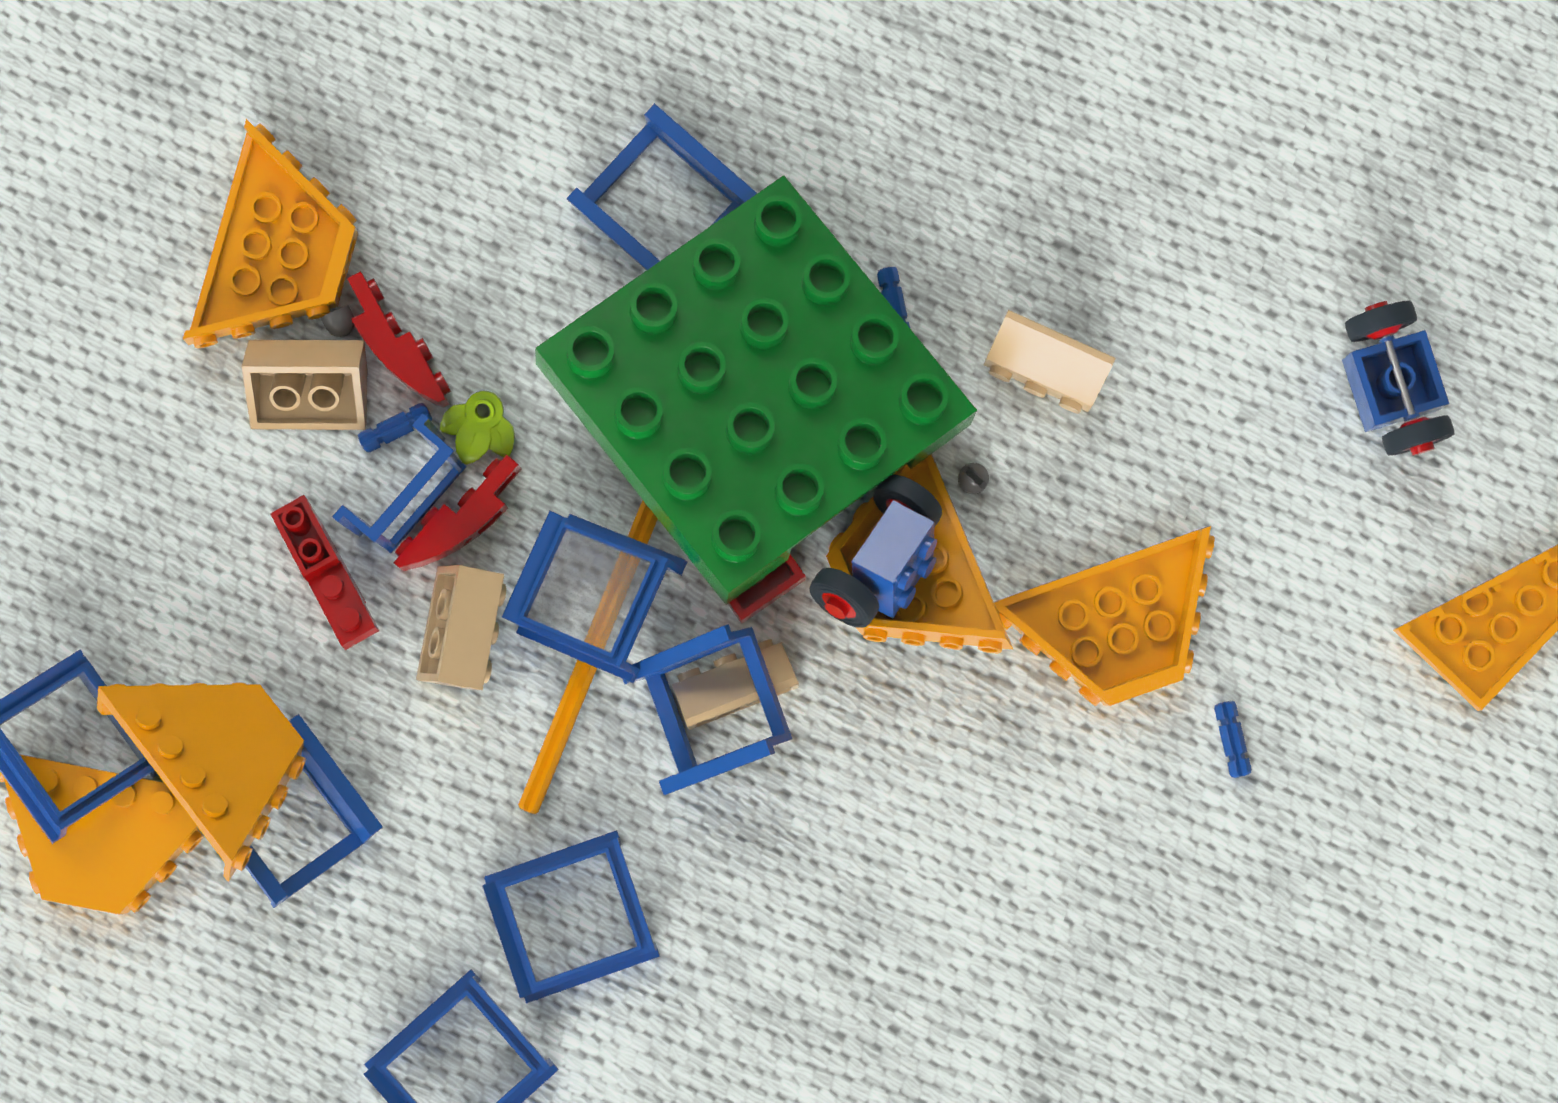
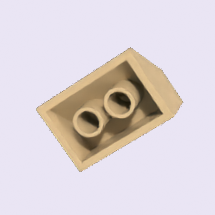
(1048, 363)
(306, 384)
(461, 627)
(730, 685)

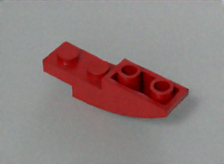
(400, 355)
(450, 531)
(325, 572)

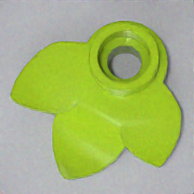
(479, 433)

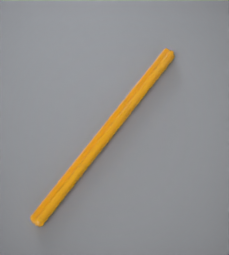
(572, 700)

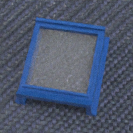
(588, 592)

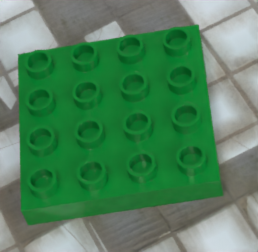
(753, 387)

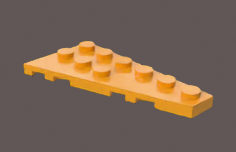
(1491, 629)

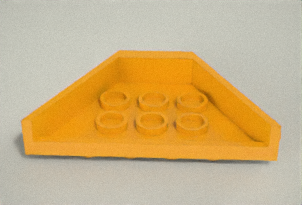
(276, 248)
(952, 601)
(1119, 622)
(217, 752)
(111, 852)

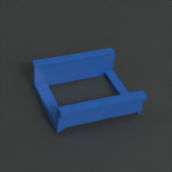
(687, 148)
(444, 452)
(654, 671)
(21, 777)
(343, 801)
(511, 936)
(469, 986)

